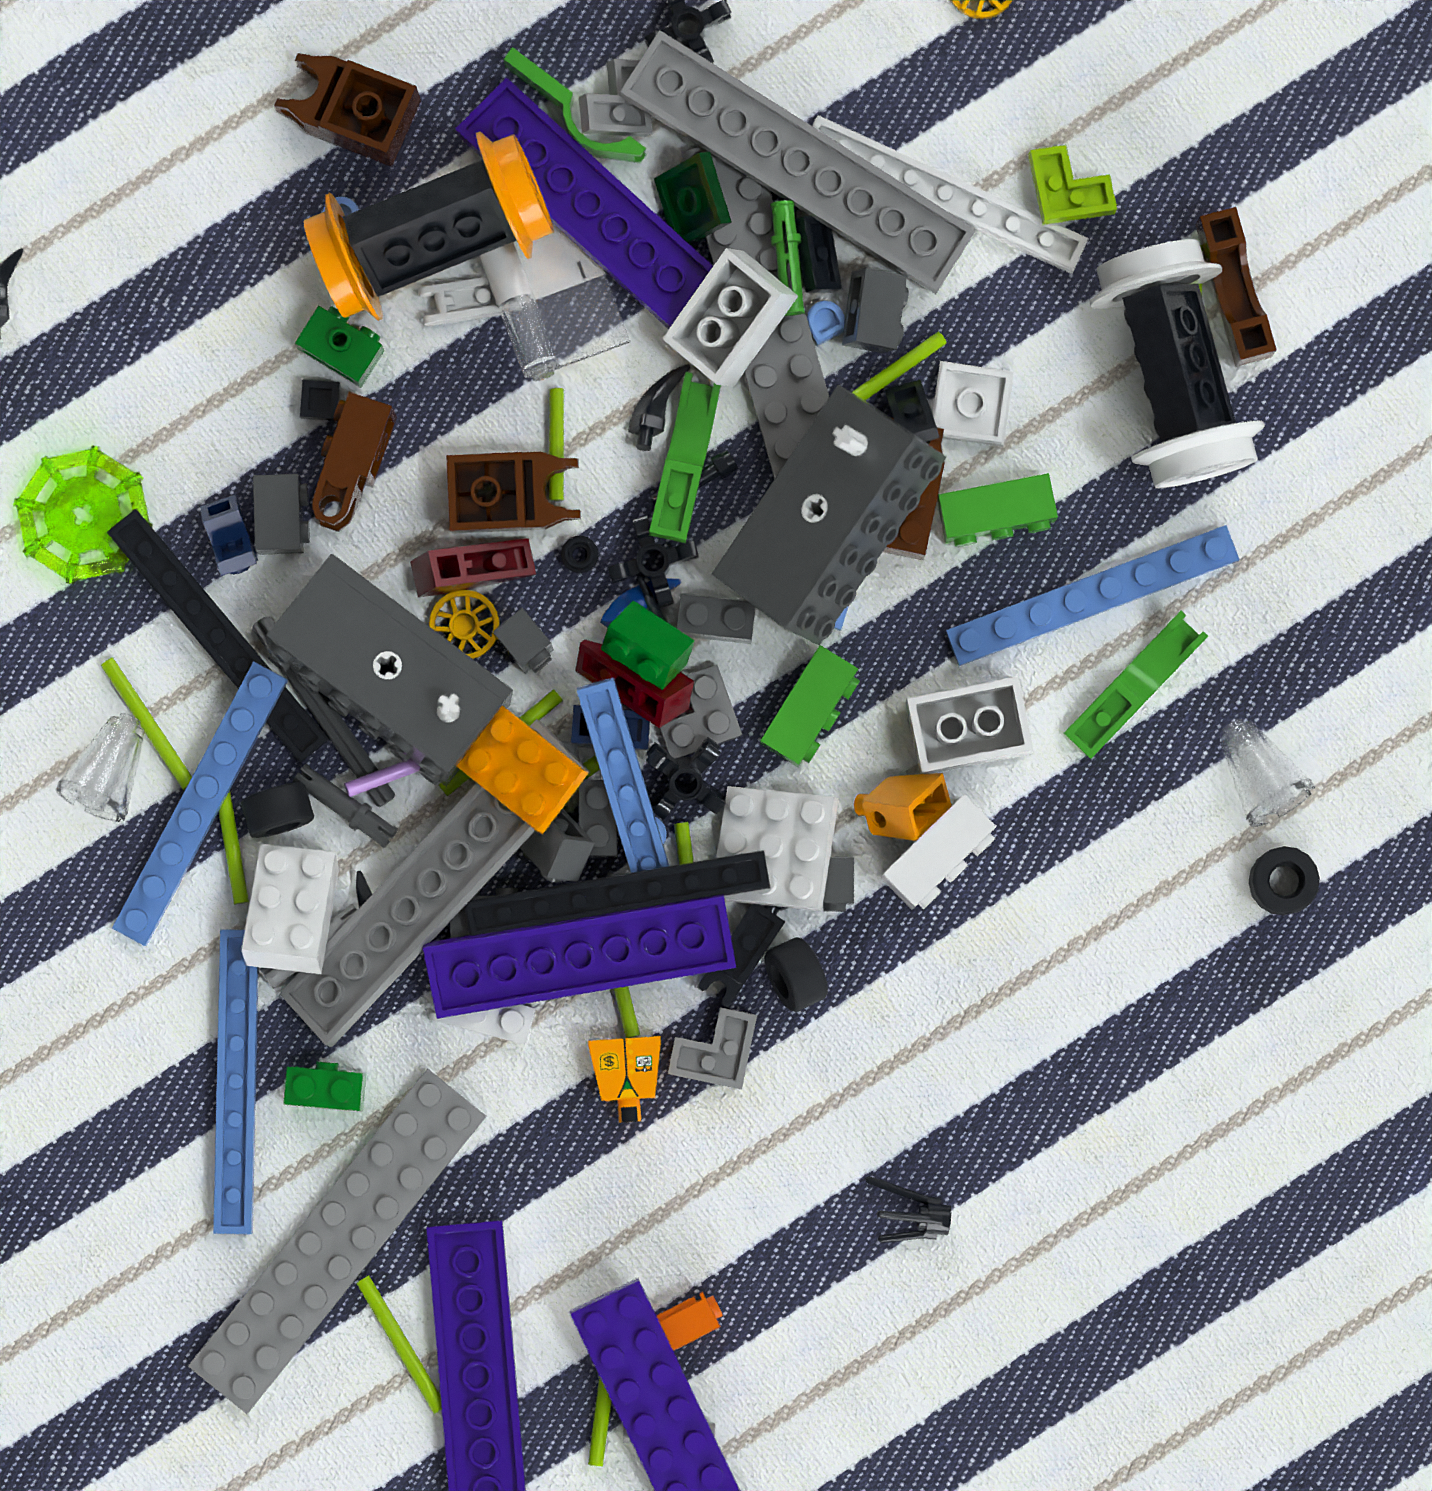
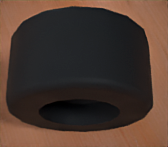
(277, 810)
(1307, 876)
(796, 974)

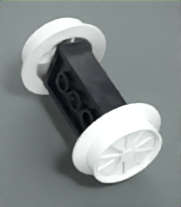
(1177, 362)

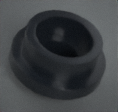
(576, 543)

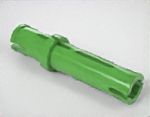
(784, 214)

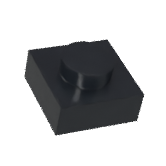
(319, 399)

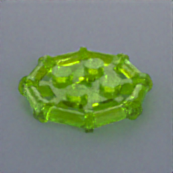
(60, 515)

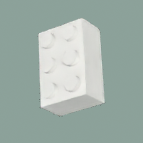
(730, 317)
(969, 725)
(940, 853)
(290, 909)

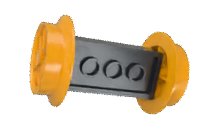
(428, 227)

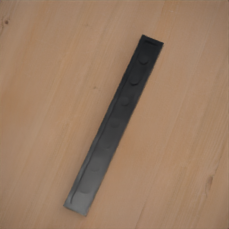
(211, 627)
(619, 893)

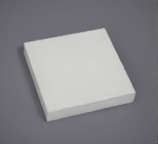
(972, 403)

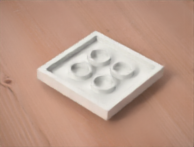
(796, 840)

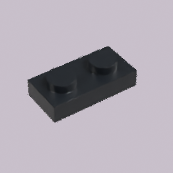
(817, 256)
(912, 410)

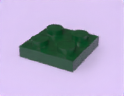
(693, 198)

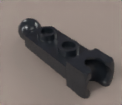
(749, 944)

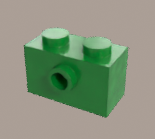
(340, 346)
(647, 645)
(325, 1087)

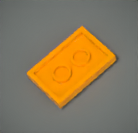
(522, 769)

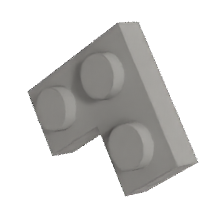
(612, 113)
(711, 716)
(719, 1062)

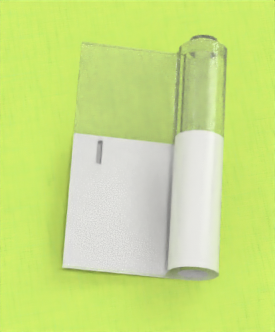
(553, 304)

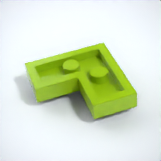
(1061, 196)

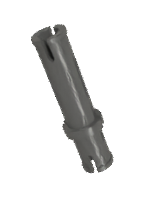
(347, 807)

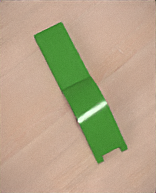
(563, 98)
(685, 460)
(1135, 685)

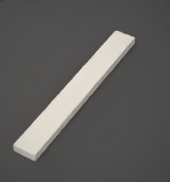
(968, 203)

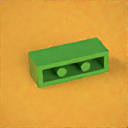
(997, 510)
(810, 707)

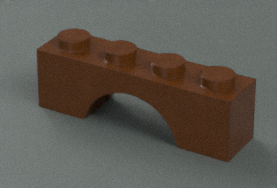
(1238, 304)

